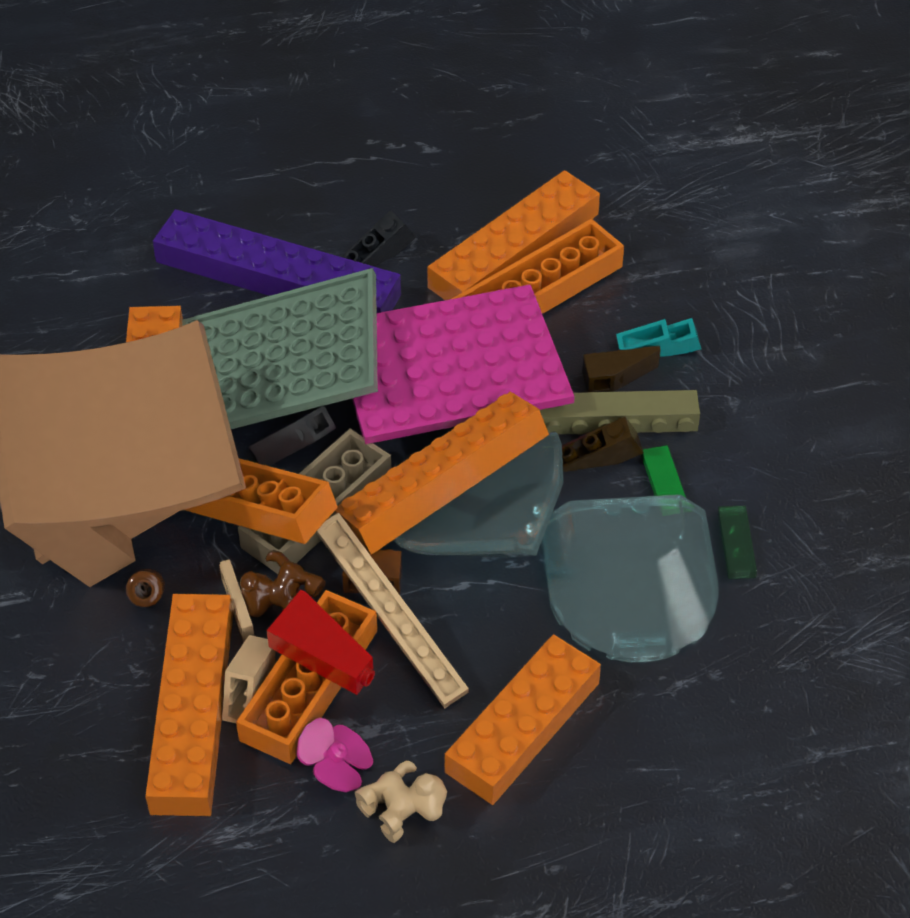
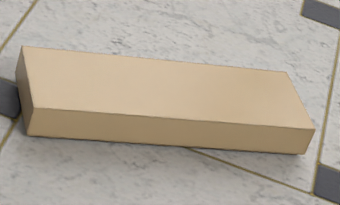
(239, 607)

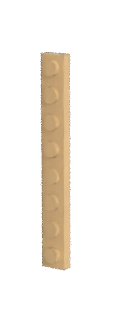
(392, 611)

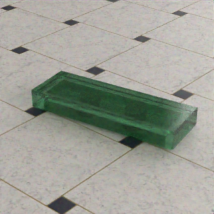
(737, 542)

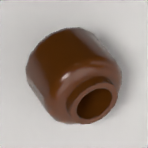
(142, 597)

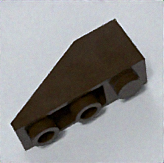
(618, 368)
(602, 447)

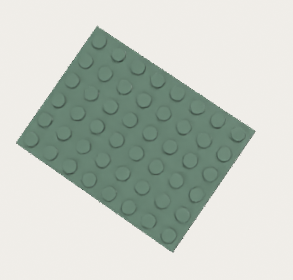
(295, 348)

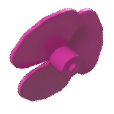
(329, 750)

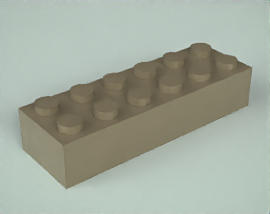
(348, 469)

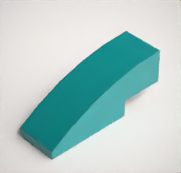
(672, 338)

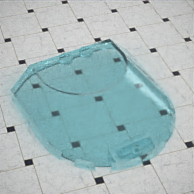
(499, 514)
(631, 574)

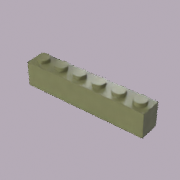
(644, 410)

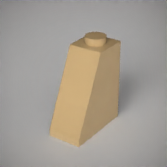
(246, 675)

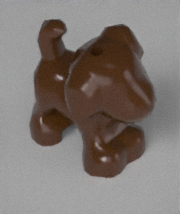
(261, 592)

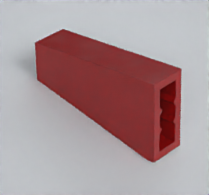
(320, 644)

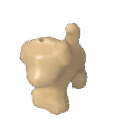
(424, 797)

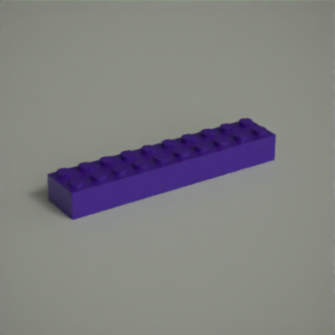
(257, 259)

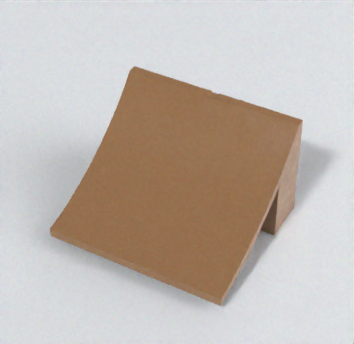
(111, 446)

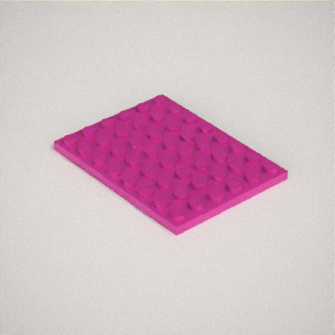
(459, 357)

